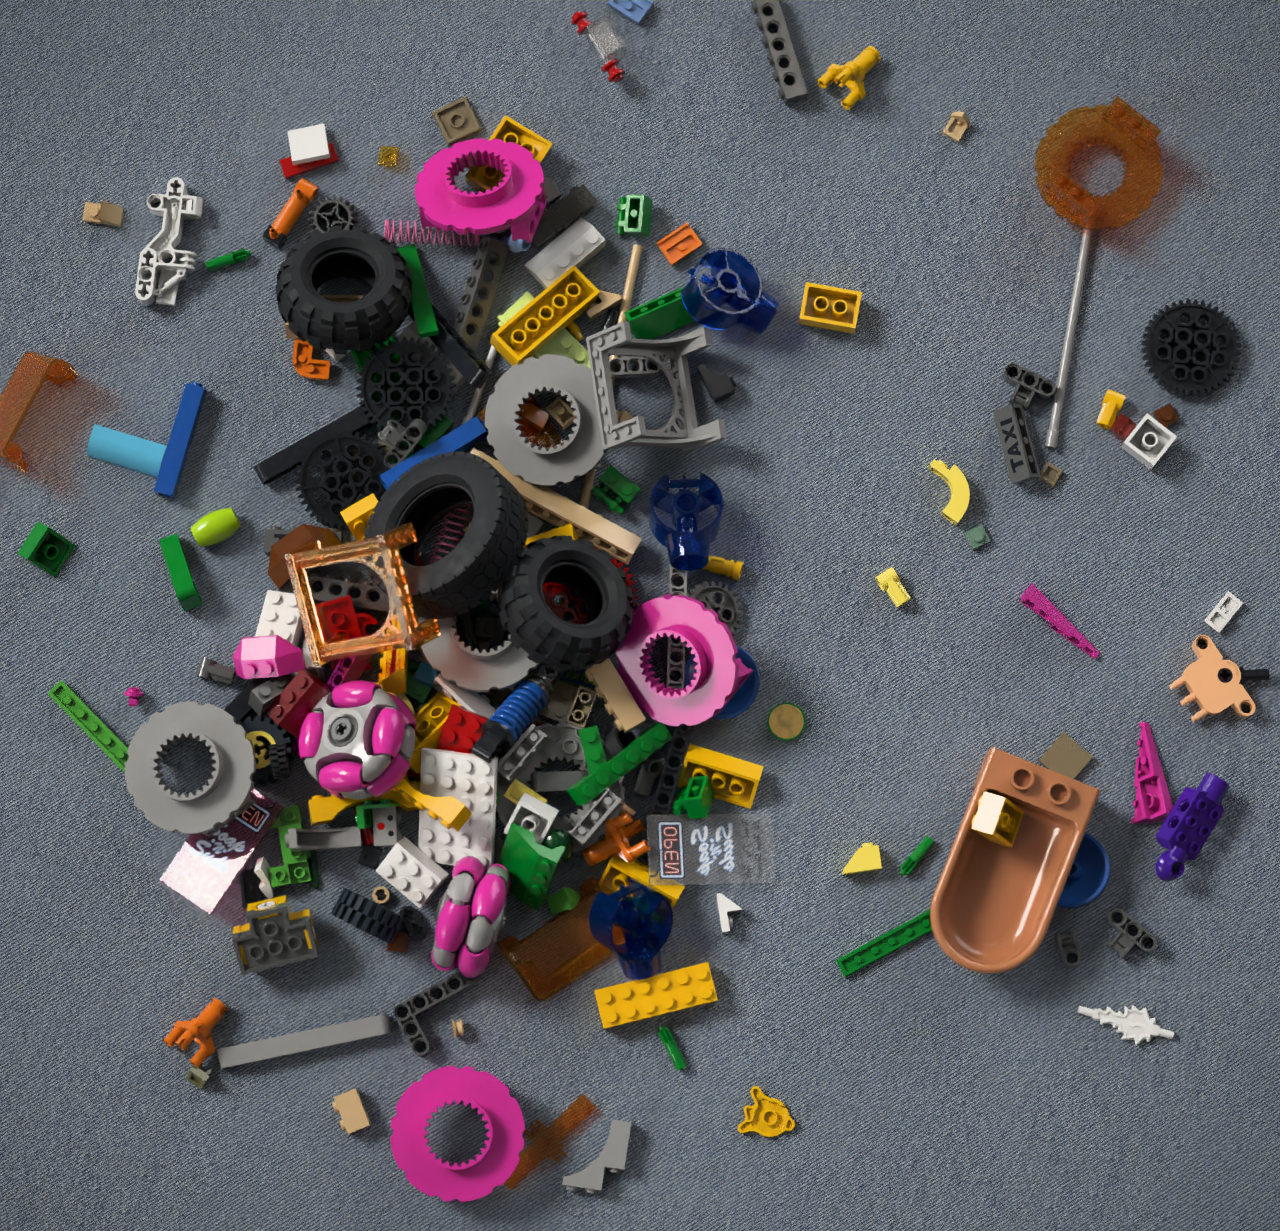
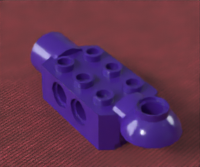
(1189, 825)

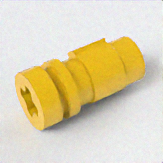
(725, 567)

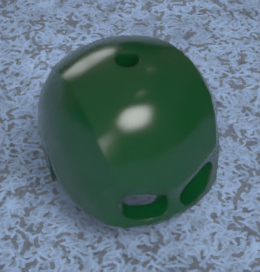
(557, 838)

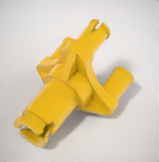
(851, 75)

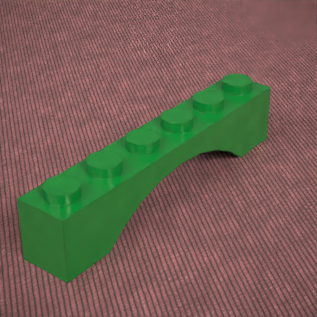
(603, 777)

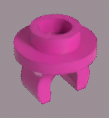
(133, 693)

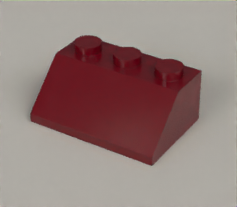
(297, 701)

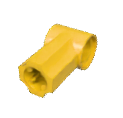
(1111, 405)

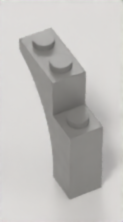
(323, 839)
(612, 1156)

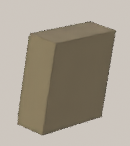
(1050, 474)

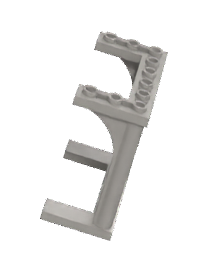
(632, 433)

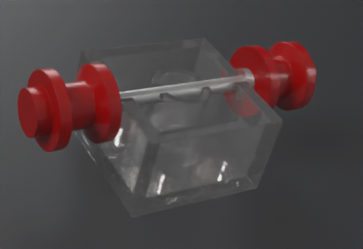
(605, 42)

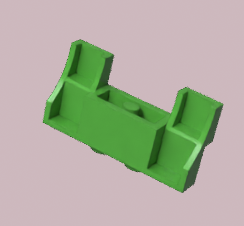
(296, 864)

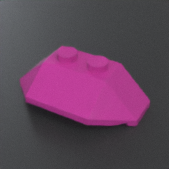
(267, 657)

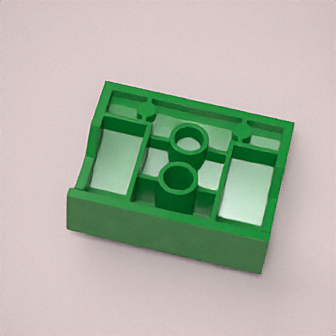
(529, 865)

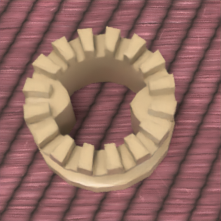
(375, 897)
(459, 1030)

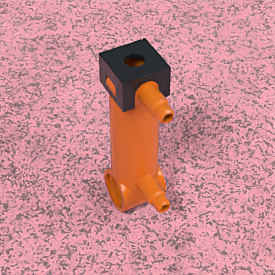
(302, 195)

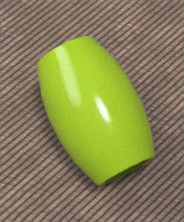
(215, 527)

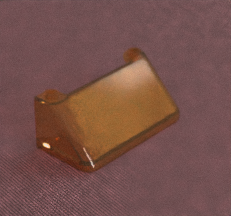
(19, 396)
(559, 948)

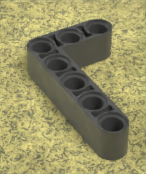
(413, 1011)

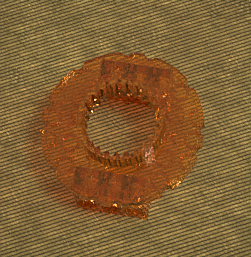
(1111, 126)

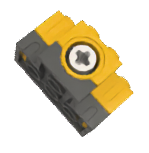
(274, 936)

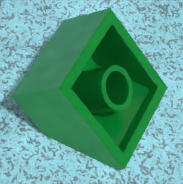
(46, 549)

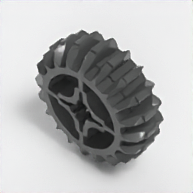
(337, 205)

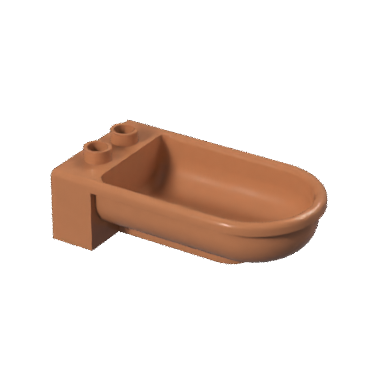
(998, 898)

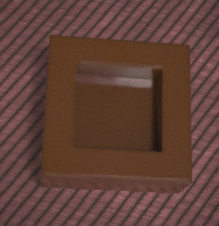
(1166, 416)
(400, 943)

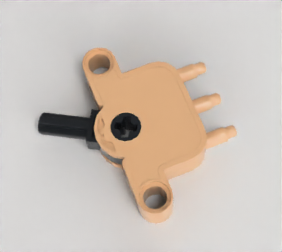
(1212, 691)

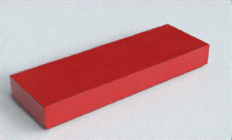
(293, 170)

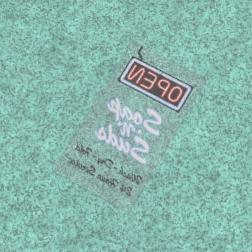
(710, 849)

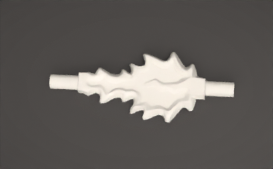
(1134, 1023)

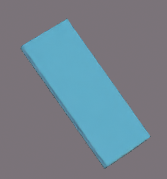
(126, 450)

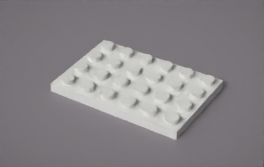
(472, 784)

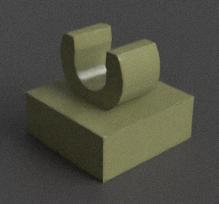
(198, 1077)

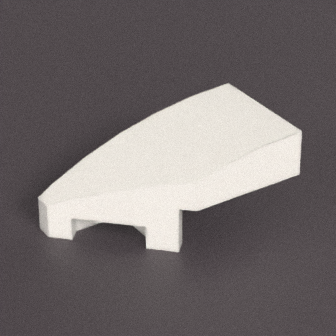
(262, 871)

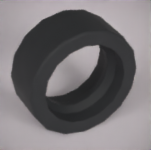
(616, 740)

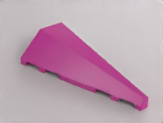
(1043, 607)
(1152, 794)

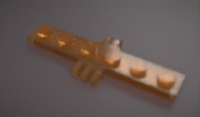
(547, 1141)

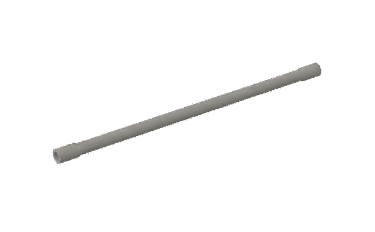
(1052, 433)

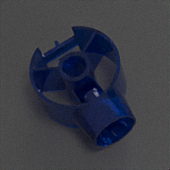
(728, 273)
(687, 546)
(644, 922)

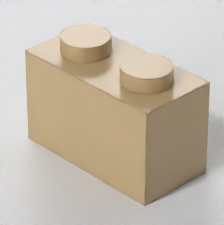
(351, 1111)

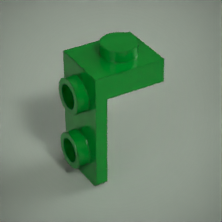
(364, 814)

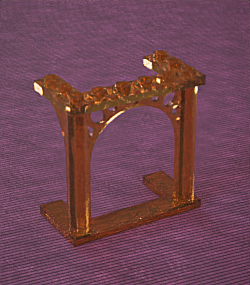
(385, 545)

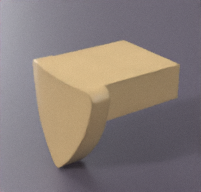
(957, 126)

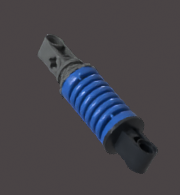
(516, 713)

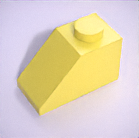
(864, 860)

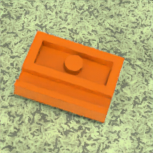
(679, 244)

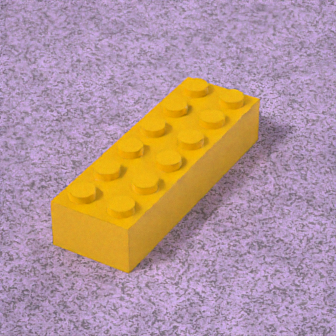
(544, 317)
(656, 995)

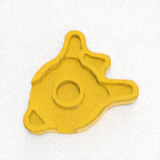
(766, 1117)

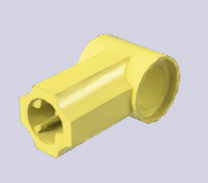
(890, 582)

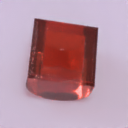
(1123, 427)

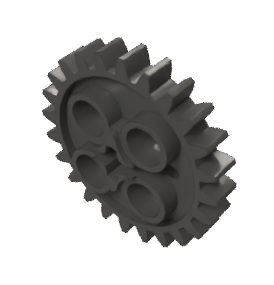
(725, 603)

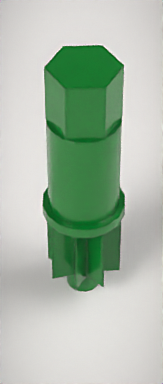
(228, 259)
(918, 854)
(671, 1047)

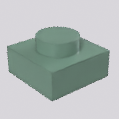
(977, 537)

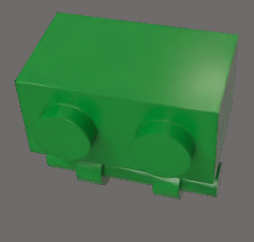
(634, 215)
(617, 485)
(415, 690)
(695, 798)

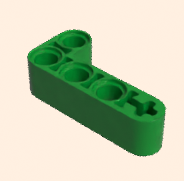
(180, 572)

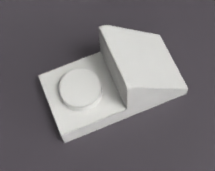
(726, 906)

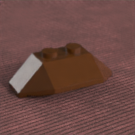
(297, 538)

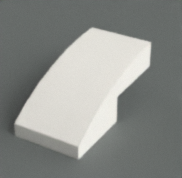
(1223, 611)

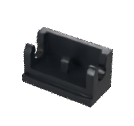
(250, 887)

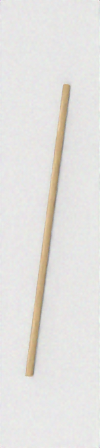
(625, 306)

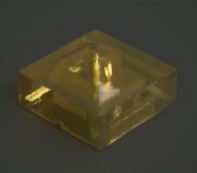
(388, 156)

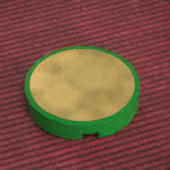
(786, 721)

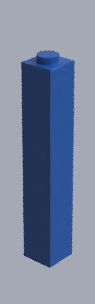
(180, 440)
(456, 441)

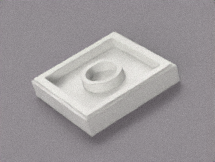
(308, 144)

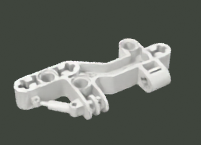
(174, 211)

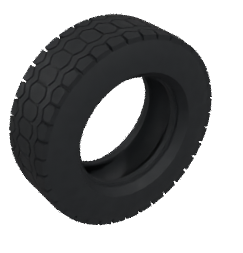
(482, 555)

